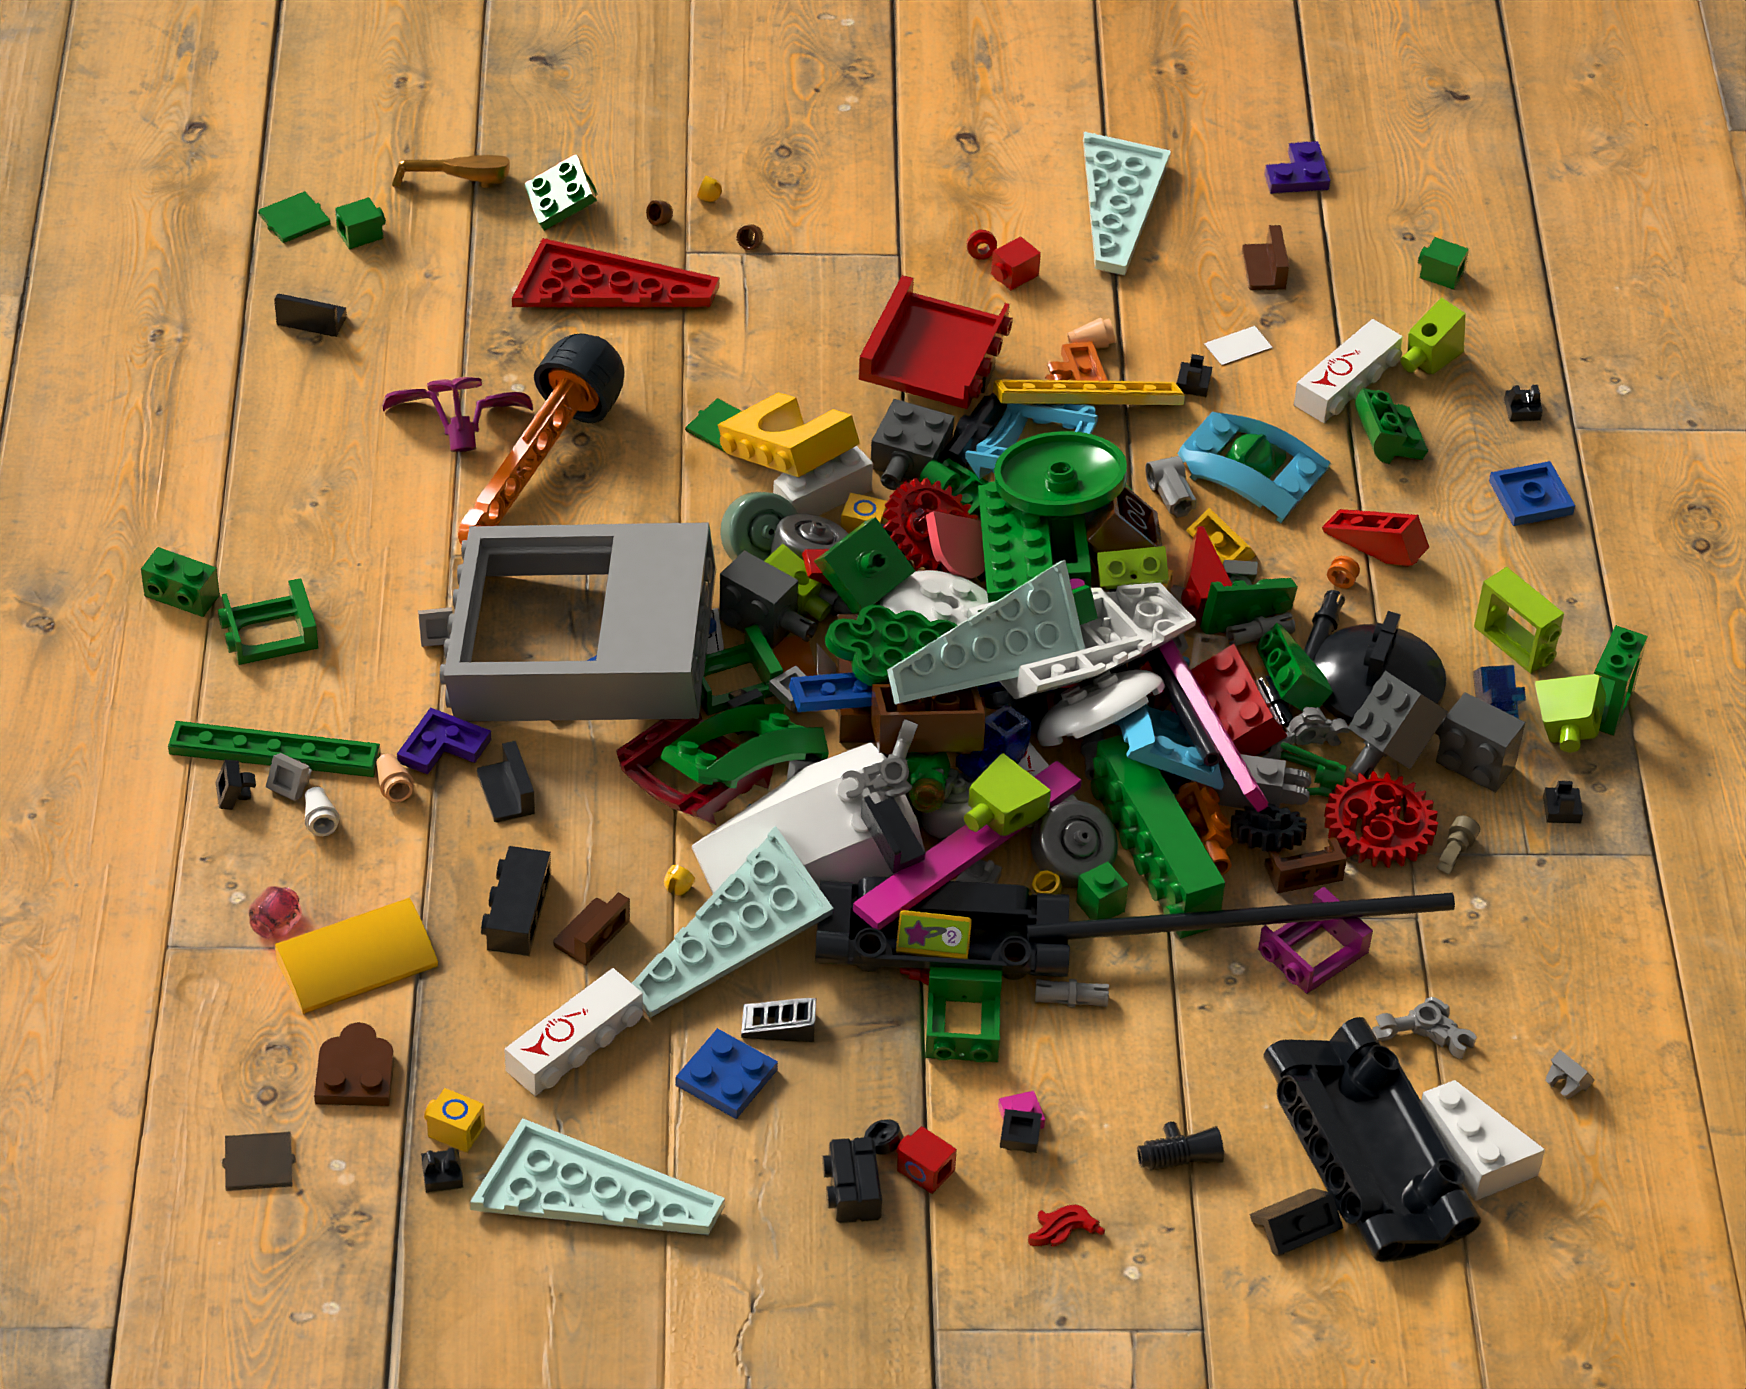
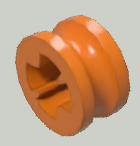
(1341, 579)

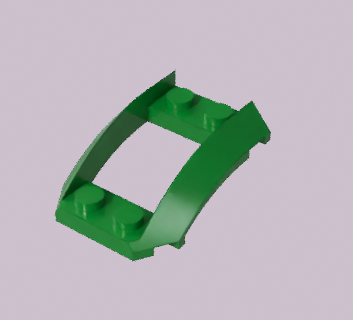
(778, 742)

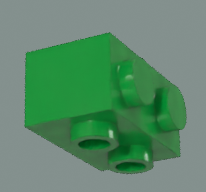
(180, 581)

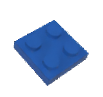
(1532, 493)
(726, 1073)

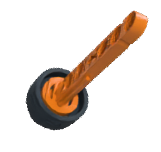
(579, 382)

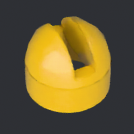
(709, 189)
(678, 879)
(1047, 883)

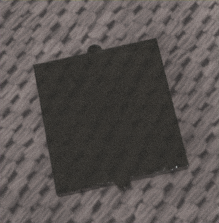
(258, 1161)

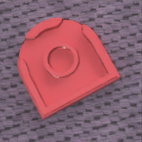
(957, 543)

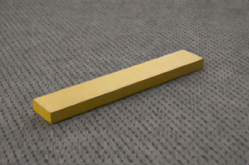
(1088, 392)

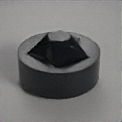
(886, 1135)

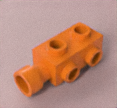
(1209, 823)

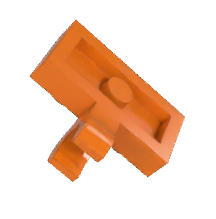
(1079, 364)

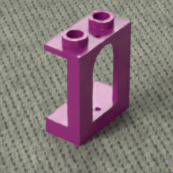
(1350, 932)

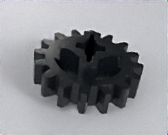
(1268, 828)

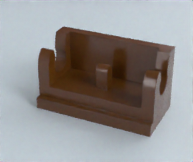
(1306, 869)

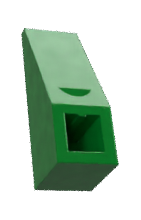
(1292, 670)

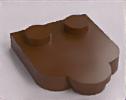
(355, 1068)

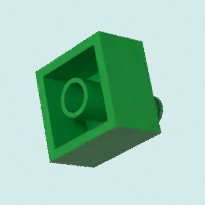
(864, 565)

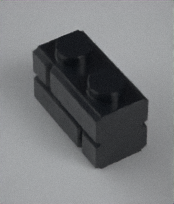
(854, 1180)

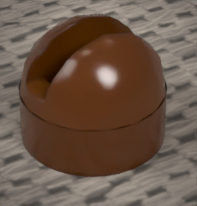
(659, 212)
(745, 236)

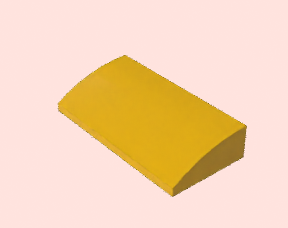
(355, 955)

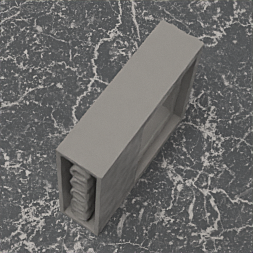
(649, 631)

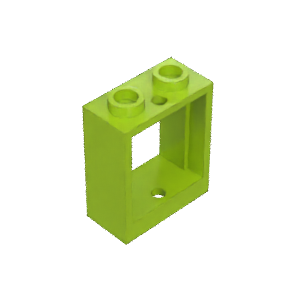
(1145, 563)
(1492, 620)

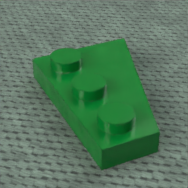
(1243, 602)

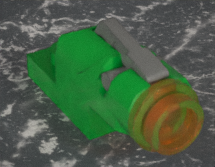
(930, 780)

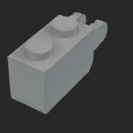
(1274, 779)

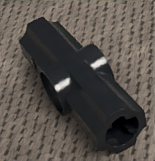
(974, 429)

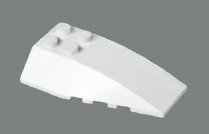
(1127, 627)
(813, 819)

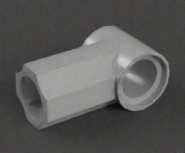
(1169, 479)

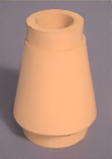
(1097, 331)
(394, 780)

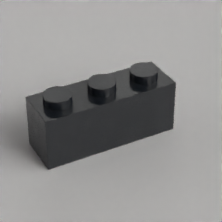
(517, 900)

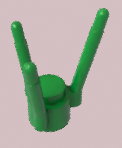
(1328, 772)

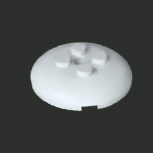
(935, 596)
(1097, 704)

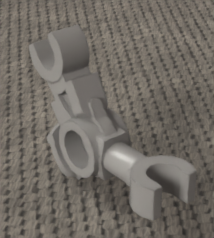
(1310, 728)
(890, 772)
(1430, 1021)

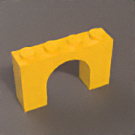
(777, 438)

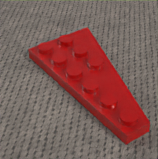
(588, 277)

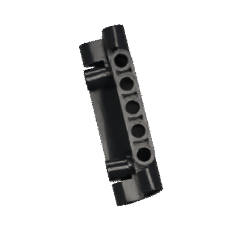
(997, 929)
(1372, 1142)

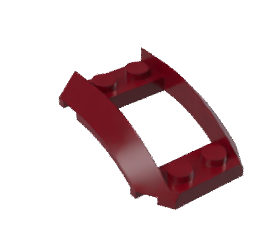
(705, 799)

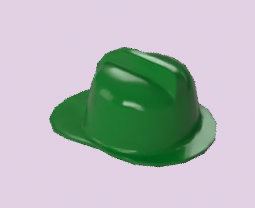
(1257, 453)

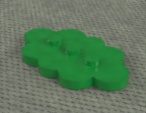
(881, 640)

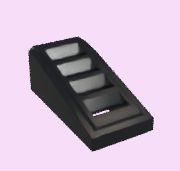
(789, 1031)

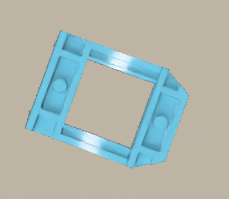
(1011, 425)
(1279, 496)
(1163, 742)

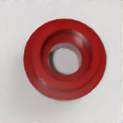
(977, 238)

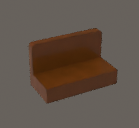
(1267, 263)
(594, 928)

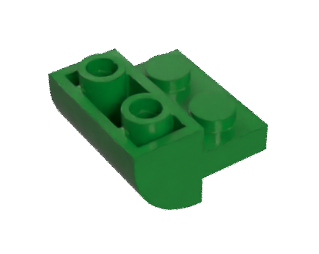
(1389, 426)

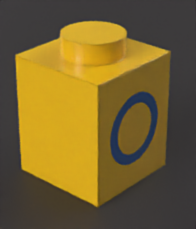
(860, 509)
(455, 1119)

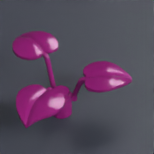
(461, 430)

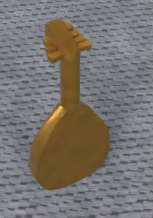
(479, 168)

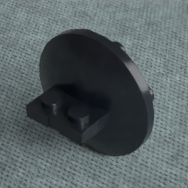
(1361, 654)

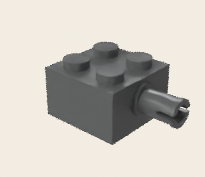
(909, 441)
(762, 596)
(1394, 724)
(1479, 742)

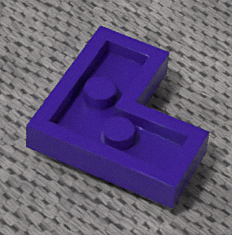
(1304, 172)
(442, 733)

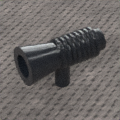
(1180, 1150)

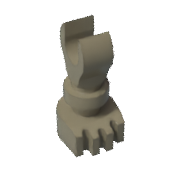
(1461, 835)

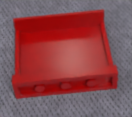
(933, 347)

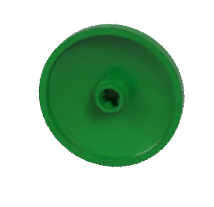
(1060, 473)

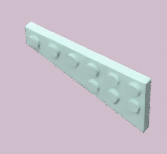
(1120, 194)
(992, 645)
(744, 918)
(573, 1181)

